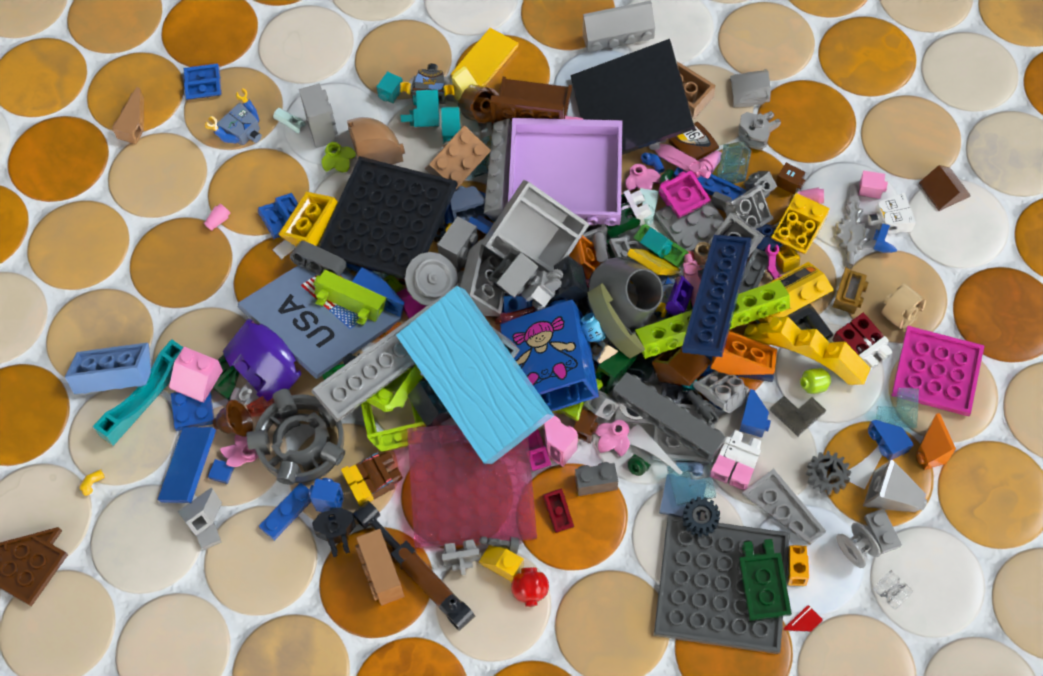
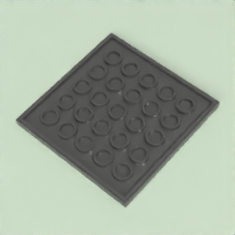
(704, 590)

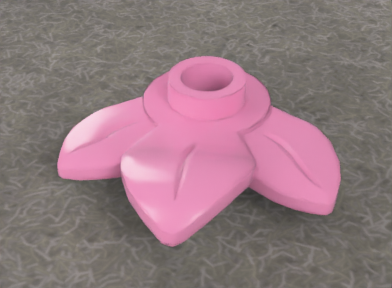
(643, 179)
(611, 439)
(238, 453)

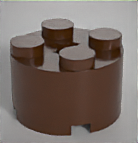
(476, 103)

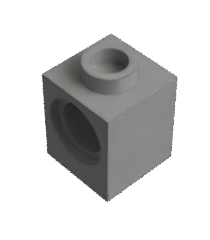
(603, 405)

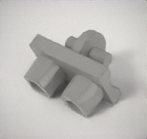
(462, 559)

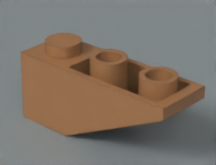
(131, 121)

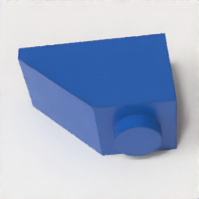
(755, 416)

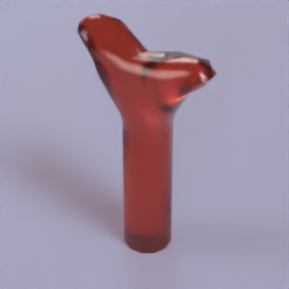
(505, 317)

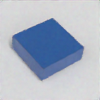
(220, 472)

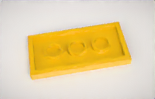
(487, 56)
(653, 262)

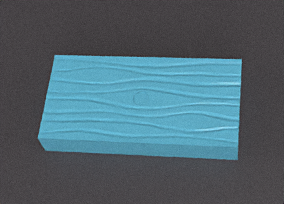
(474, 375)

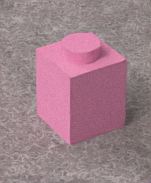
(872, 184)

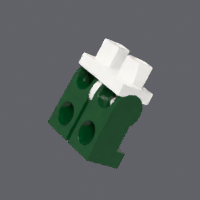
(630, 214)

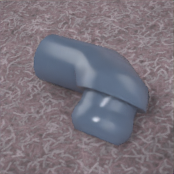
(694, 467)

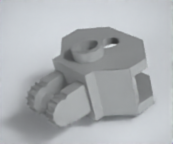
(757, 129)
(542, 287)

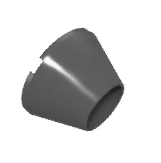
(615, 277)

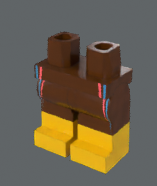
(370, 477)

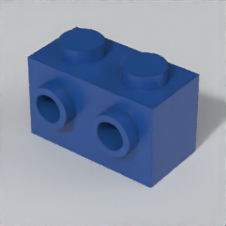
(326, 495)

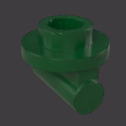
(638, 466)

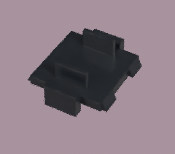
(643, 368)

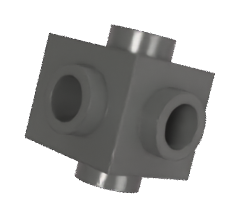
(761, 178)

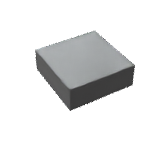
(209, 537)

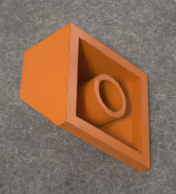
(936, 445)

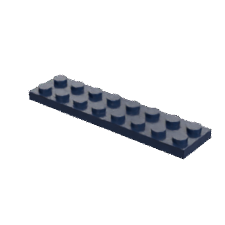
(717, 296)

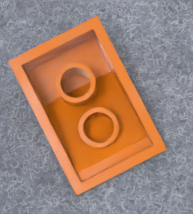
(745, 357)

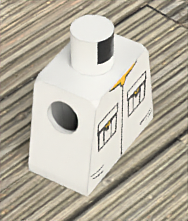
(895, 213)

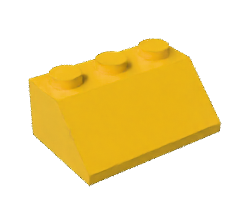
(309, 219)

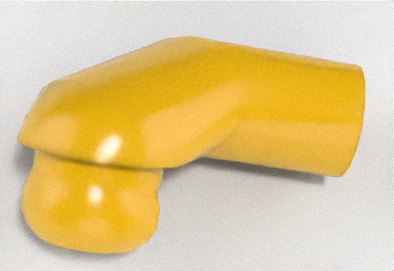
(87, 482)

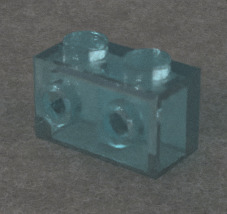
(734, 162)

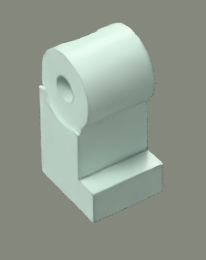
(651, 199)

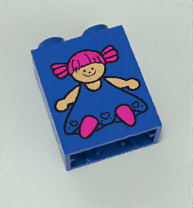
(555, 354)

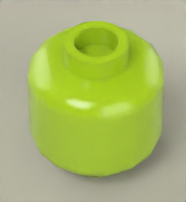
(815, 380)

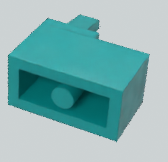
(427, 109)

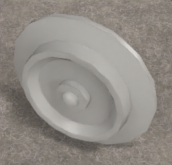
(430, 277)

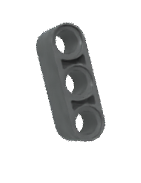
(317, 259)

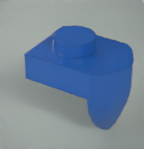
(881, 245)

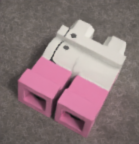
(739, 454)

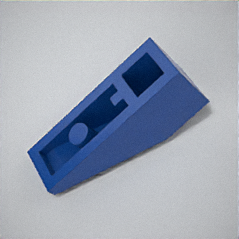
(375, 283)

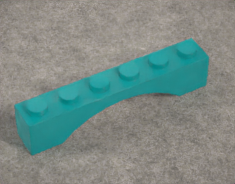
(120, 418)

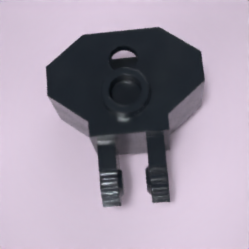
(335, 528)

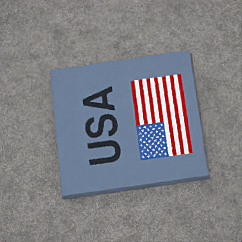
(313, 333)

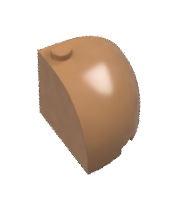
(375, 140)

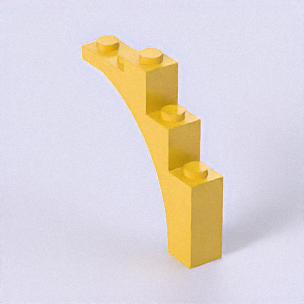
(811, 343)

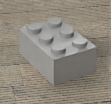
(318, 115)

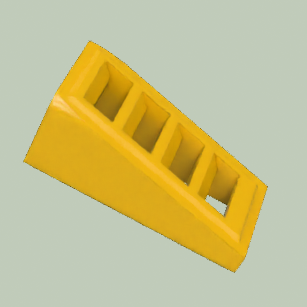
(789, 262)

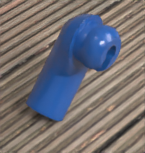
(653, 160)

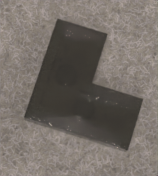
(797, 419)

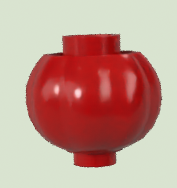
(530, 586)

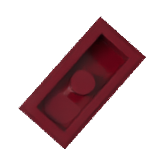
(558, 510)

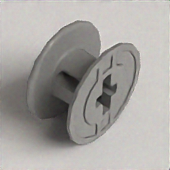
(863, 540)

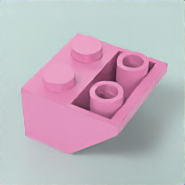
(559, 440)

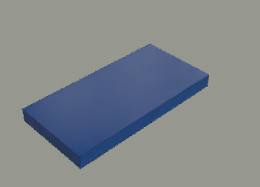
(186, 465)

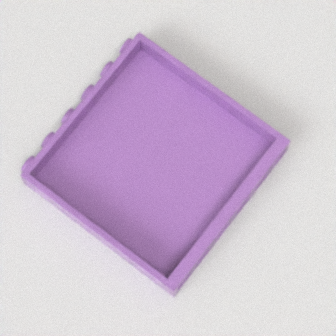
(571, 163)

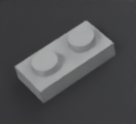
(882, 531)

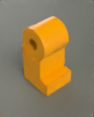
(797, 566)

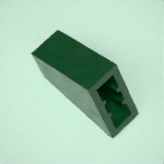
(613, 370)

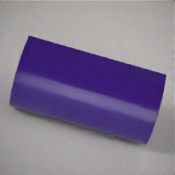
(679, 296)

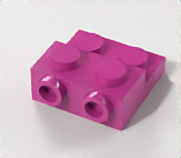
(683, 194)

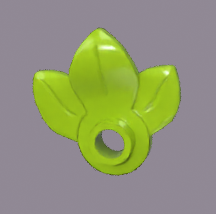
(338, 159)

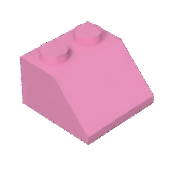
(194, 374)

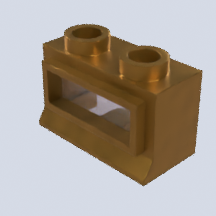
(850, 290)

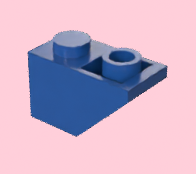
(891, 439)

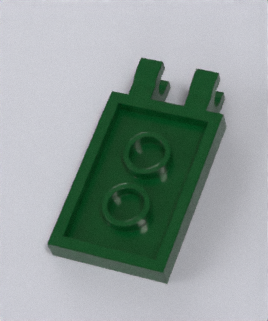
(764, 582)

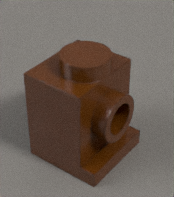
(586, 425)

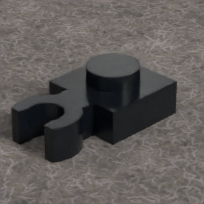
(675, 393)

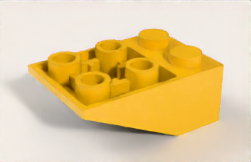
(801, 223)

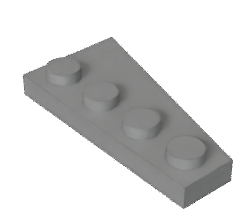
(782, 504)

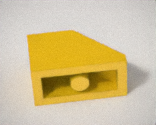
(502, 562)

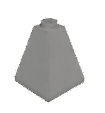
(894, 490)

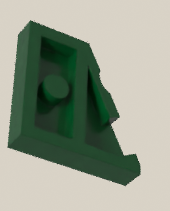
(227, 380)

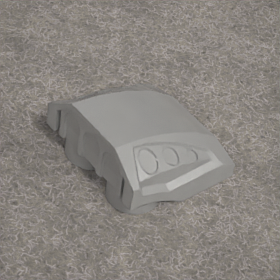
(750, 88)
(750, 207)
(723, 390)

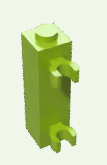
(349, 295)

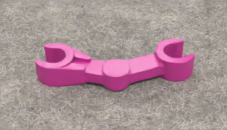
(771, 261)

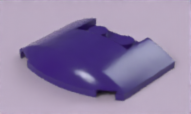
(262, 359)

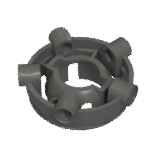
(319, 451)

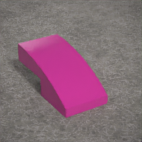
(538, 453)

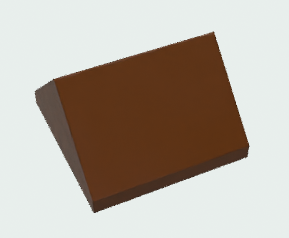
(943, 187)

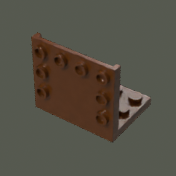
(529, 100)

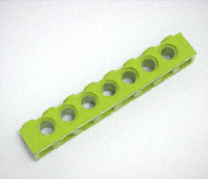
(749, 307)

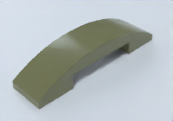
(611, 323)

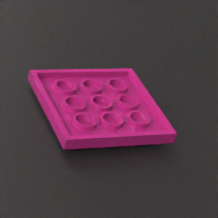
(940, 368)

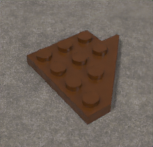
(30, 564)

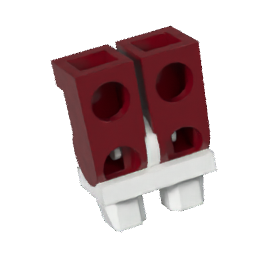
(864, 340)

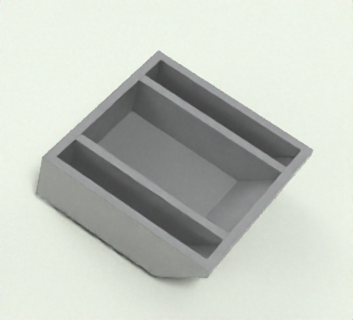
(535, 227)

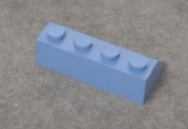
(109, 368)

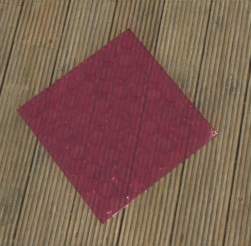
(462, 496)

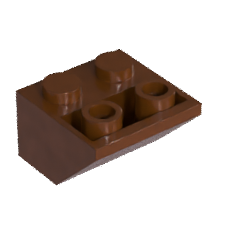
(680, 367)

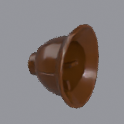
(234, 419)

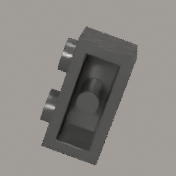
(596, 478)

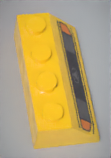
(804, 286)

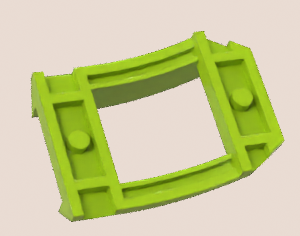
(387, 401)
(391, 438)

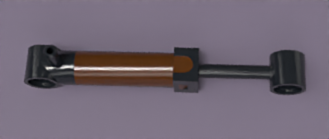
(408, 560)

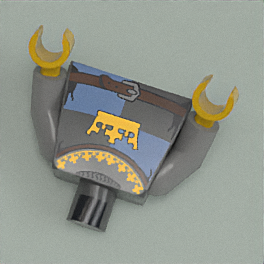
(429, 80)

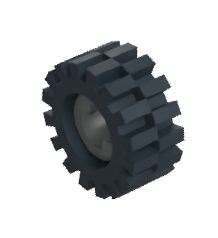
(690, 516)

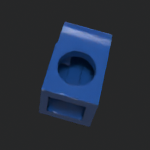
(515, 303)

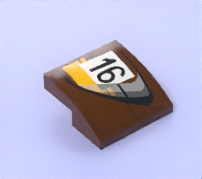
(695, 143)

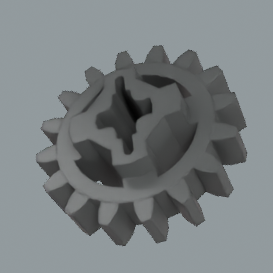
(838, 476)

